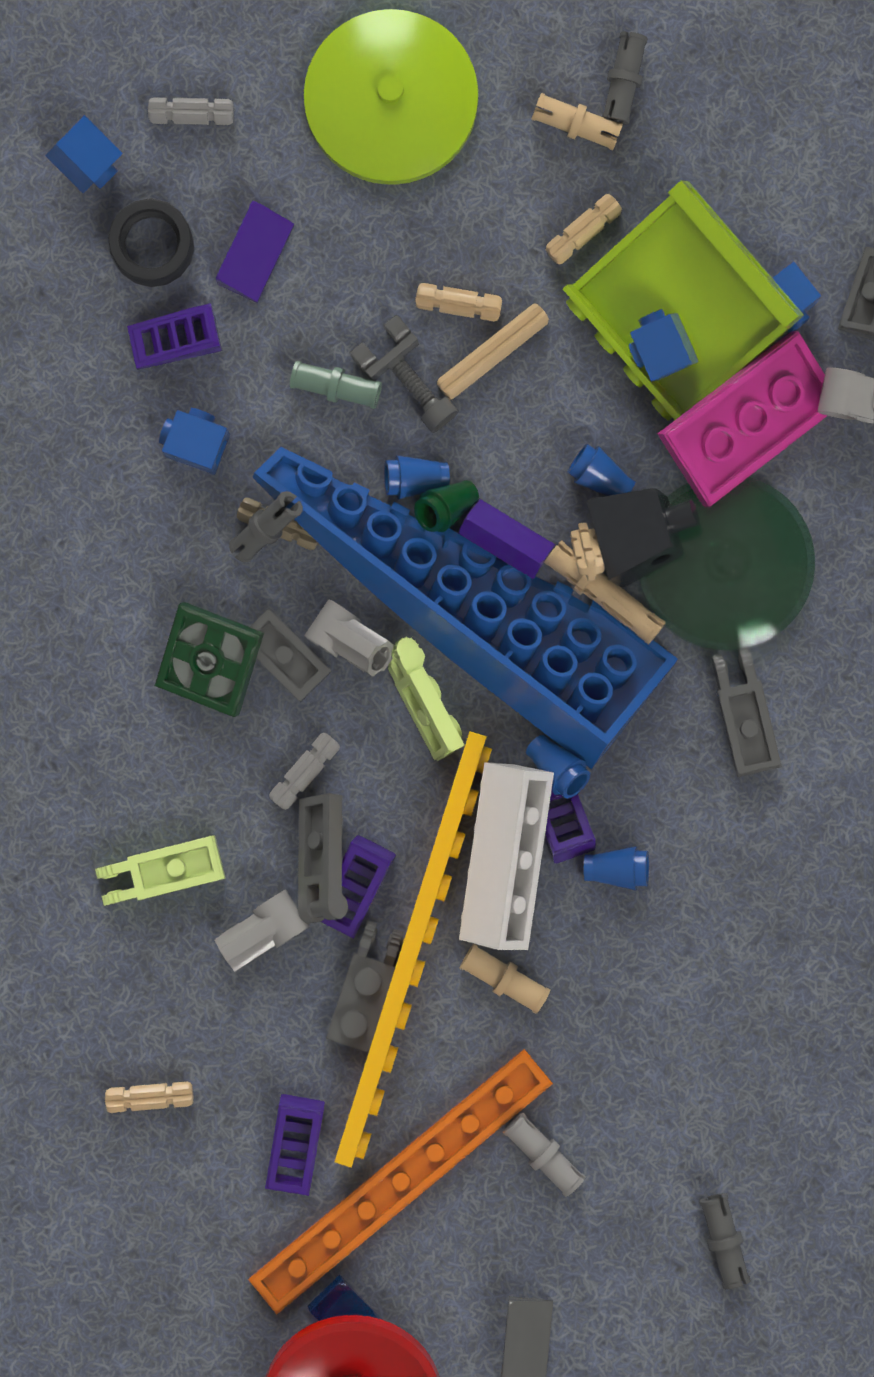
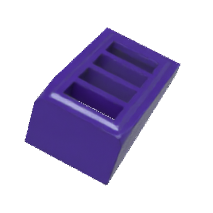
(193, 349)
(575, 846)
(375, 854)
(302, 1108)

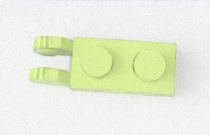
(423, 699)
(166, 870)

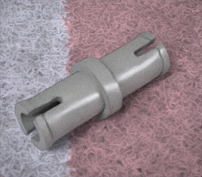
(544, 1154)

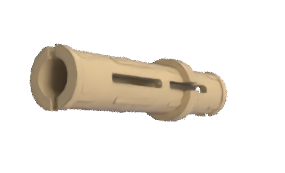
(606, 594)

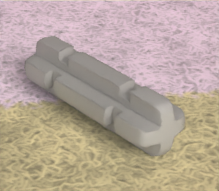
(191, 111)
(304, 771)

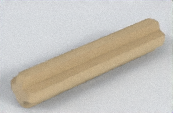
(492, 351)

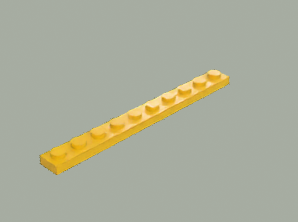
(408, 967)

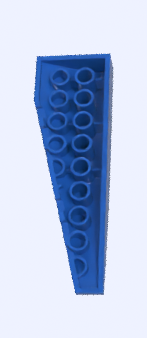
(519, 636)

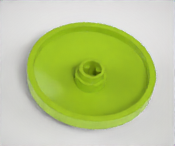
(391, 96)

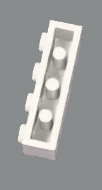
(505, 856)

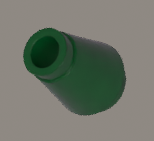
(443, 506)

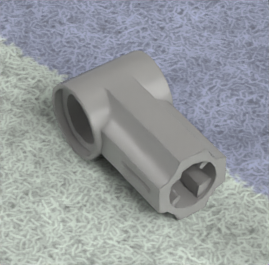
(345, 636)
(269, 926)

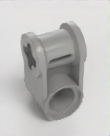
(847, 395)

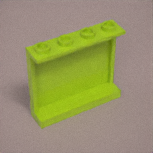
(688, 266)

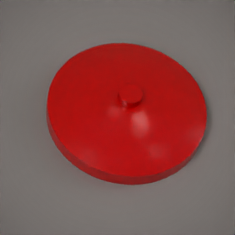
(352, 1349)

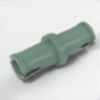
(335, 384)

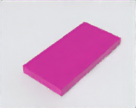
(747, 419)

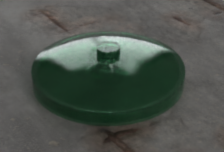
(738, 570)

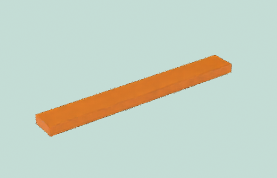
(400, 1181)

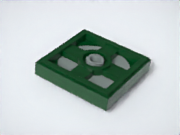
(209, 659)

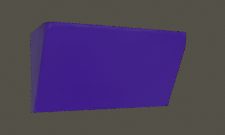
(254, 252)
(506, 538)

